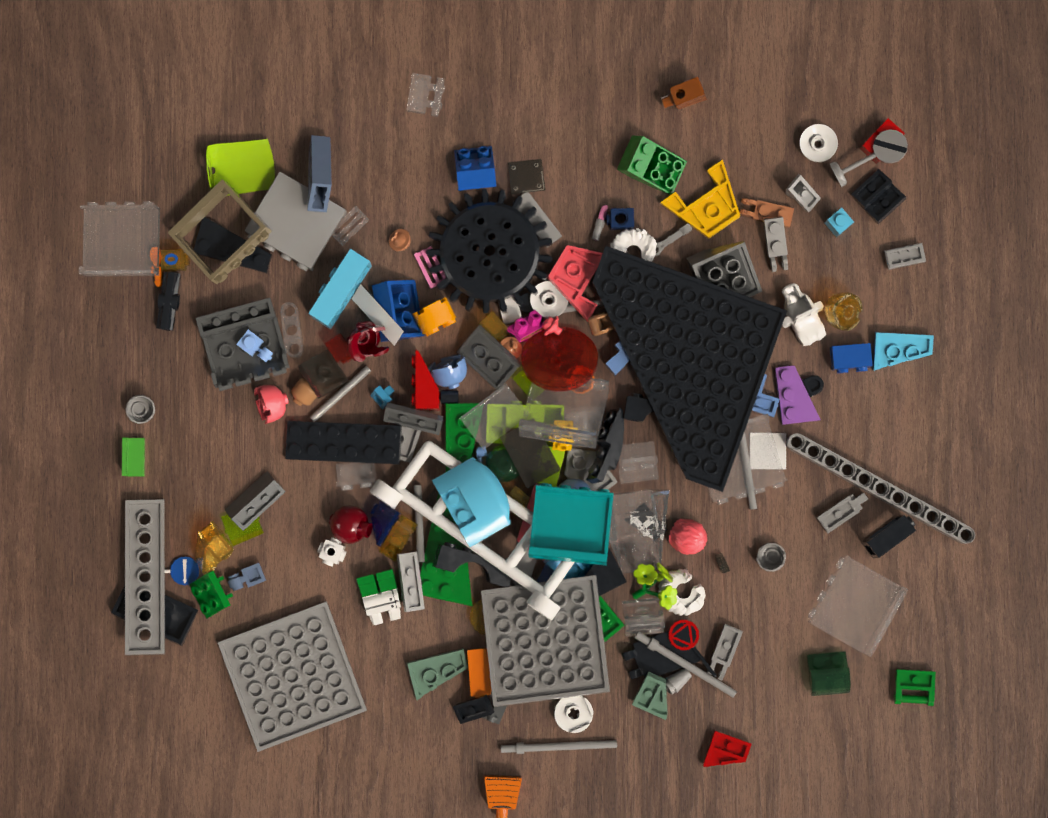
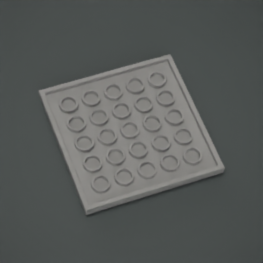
(542, 657)
(292, 676)

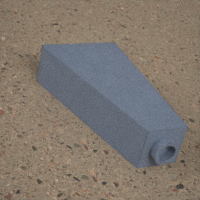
(319, 174)

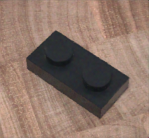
(473, 709)

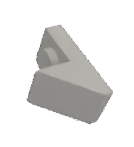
(802, 193)

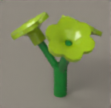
(647, 575)

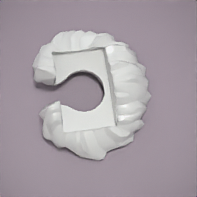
(636, 237)
(689, 604)

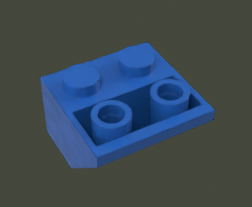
(475, 168)

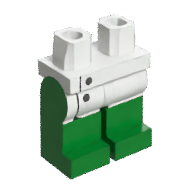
(385, 600)

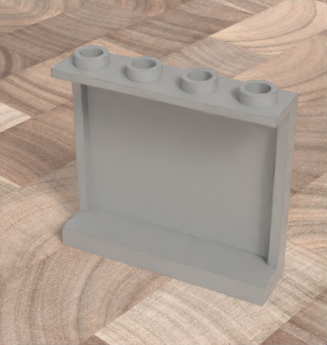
(295, 231)

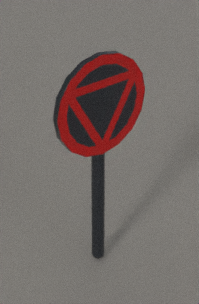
(685, 636)

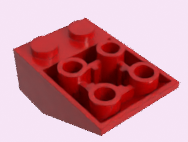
(426, 391)

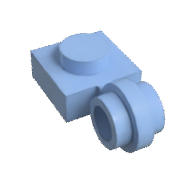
(251, 344)

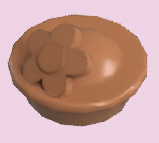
(399, 240)
(512, 346)

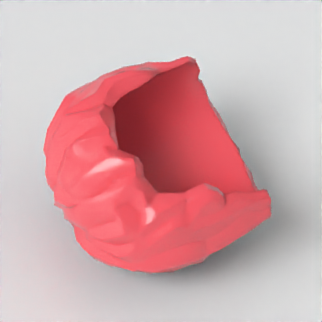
(687, 536)

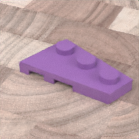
(794, 400)

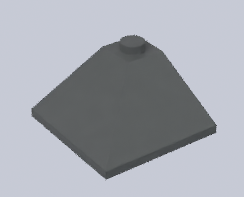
(726, 267)

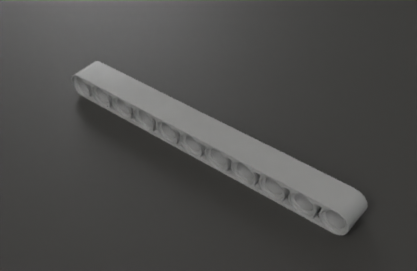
(890, 489)

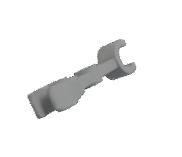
(682, 232)

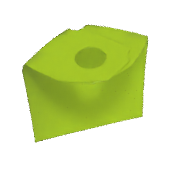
(243, 165)

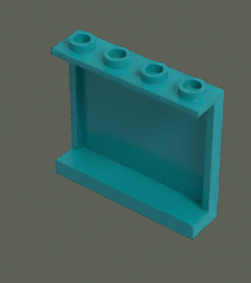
(571, 524)

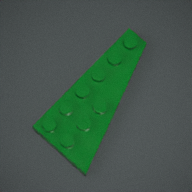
(439, 582)

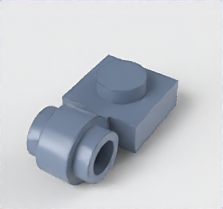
(251, 575)

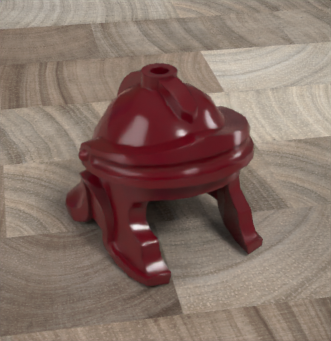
(364, 341)

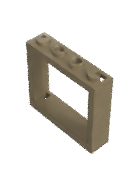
(198, 212)

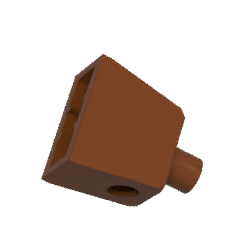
(693, 94)

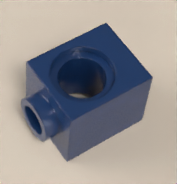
(628, 213)

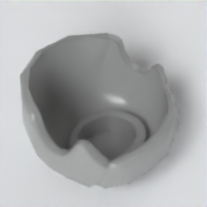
(140, 409)
(771, 557)

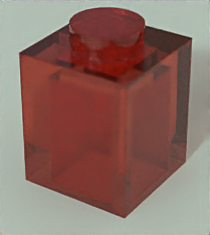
(339, 349)

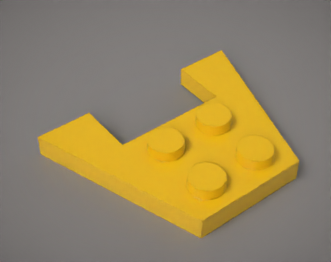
(712, 210)

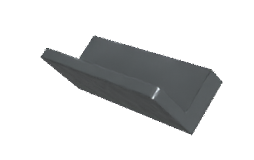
(413, 418)
(254, 501)

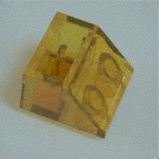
(212, 548)

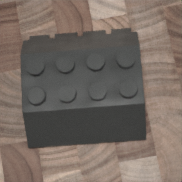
(230, 362)

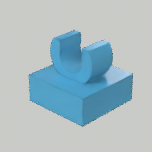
(382, 396)

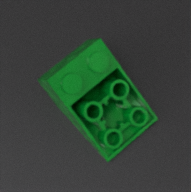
(651, 164)

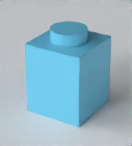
(839, 222)

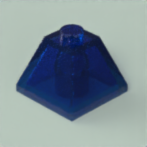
(383, 520)

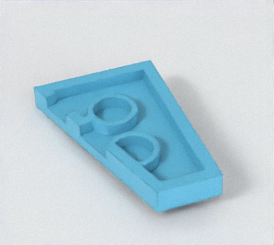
(900, 347)

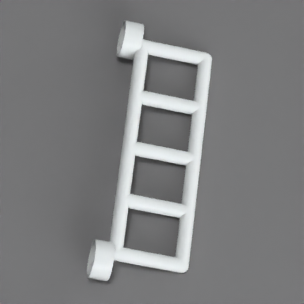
(393, 495)

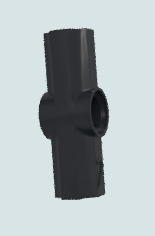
(168, 301)

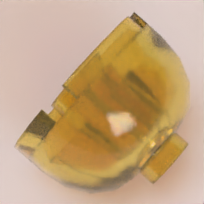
(843, 311)

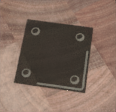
(526, 176)

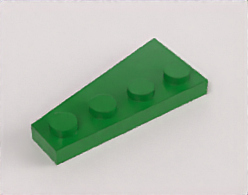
(459, 440)

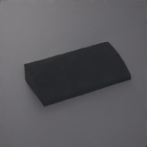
(178, 616)

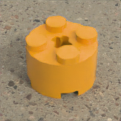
(434, 316)

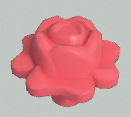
(551, 325)

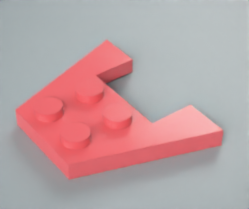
(572, 276)

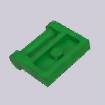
(914, 681)

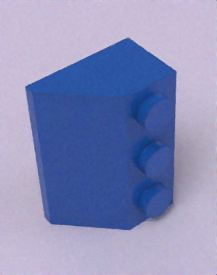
(400, 302)

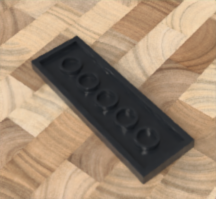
(343, 442)

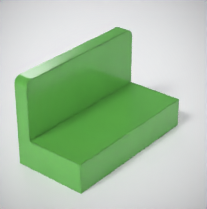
(133, 457)

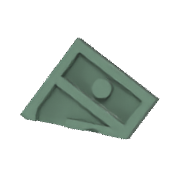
(652, 696)

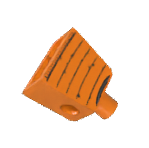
(502, 793)

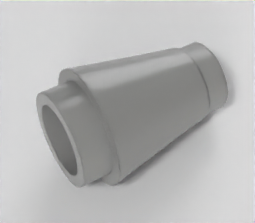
(677, 681)

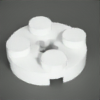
(583, 718)

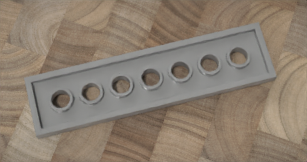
(156, 585)

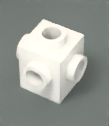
(338, 556)

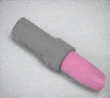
(600, 222)

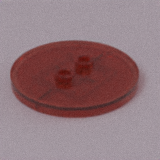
(559, 360)

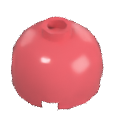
(271, 402)

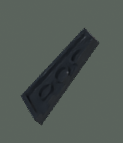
(219, 244)

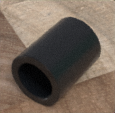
(449, 396)

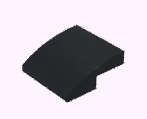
(878, 196)

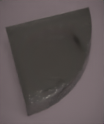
(722, 564)

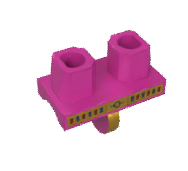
(526, 327)

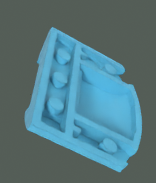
(474, 500)

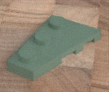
(434, 670)

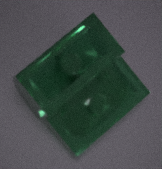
(828, 673)

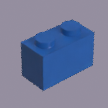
(851, 357)

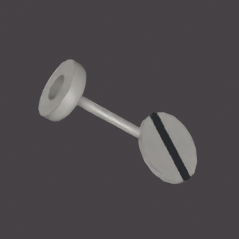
(888, 147)

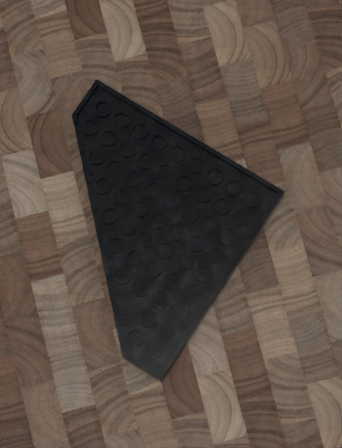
(694, 354)

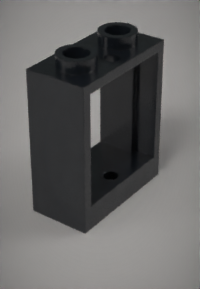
(889, 536)

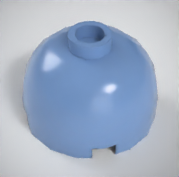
(449, 371)

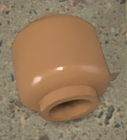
(303, 393)

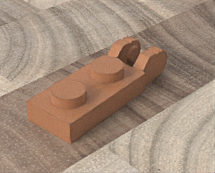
(767, 210)

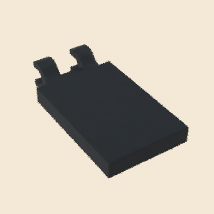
(654, 661)

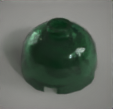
(501, 464)

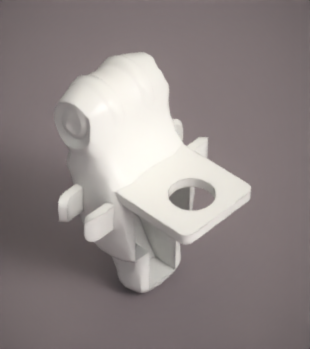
(802, 315)

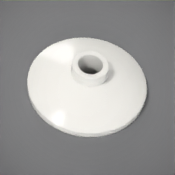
(825, 136)
(547, 290)

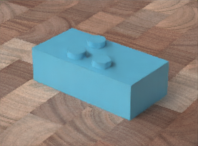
(340, 288)

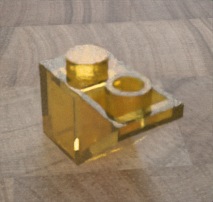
(398, 537)

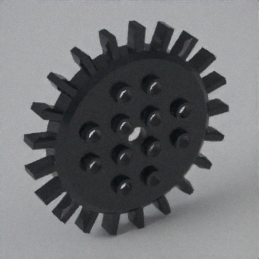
(523, 255)

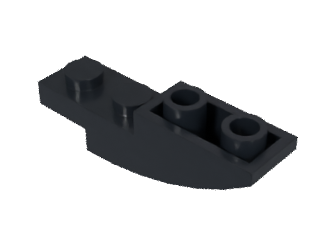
(610, 443)

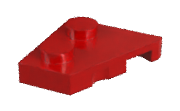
(726, 750)

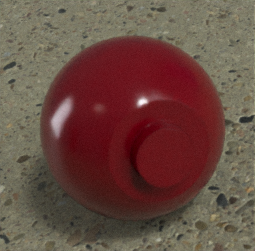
(350, 524)

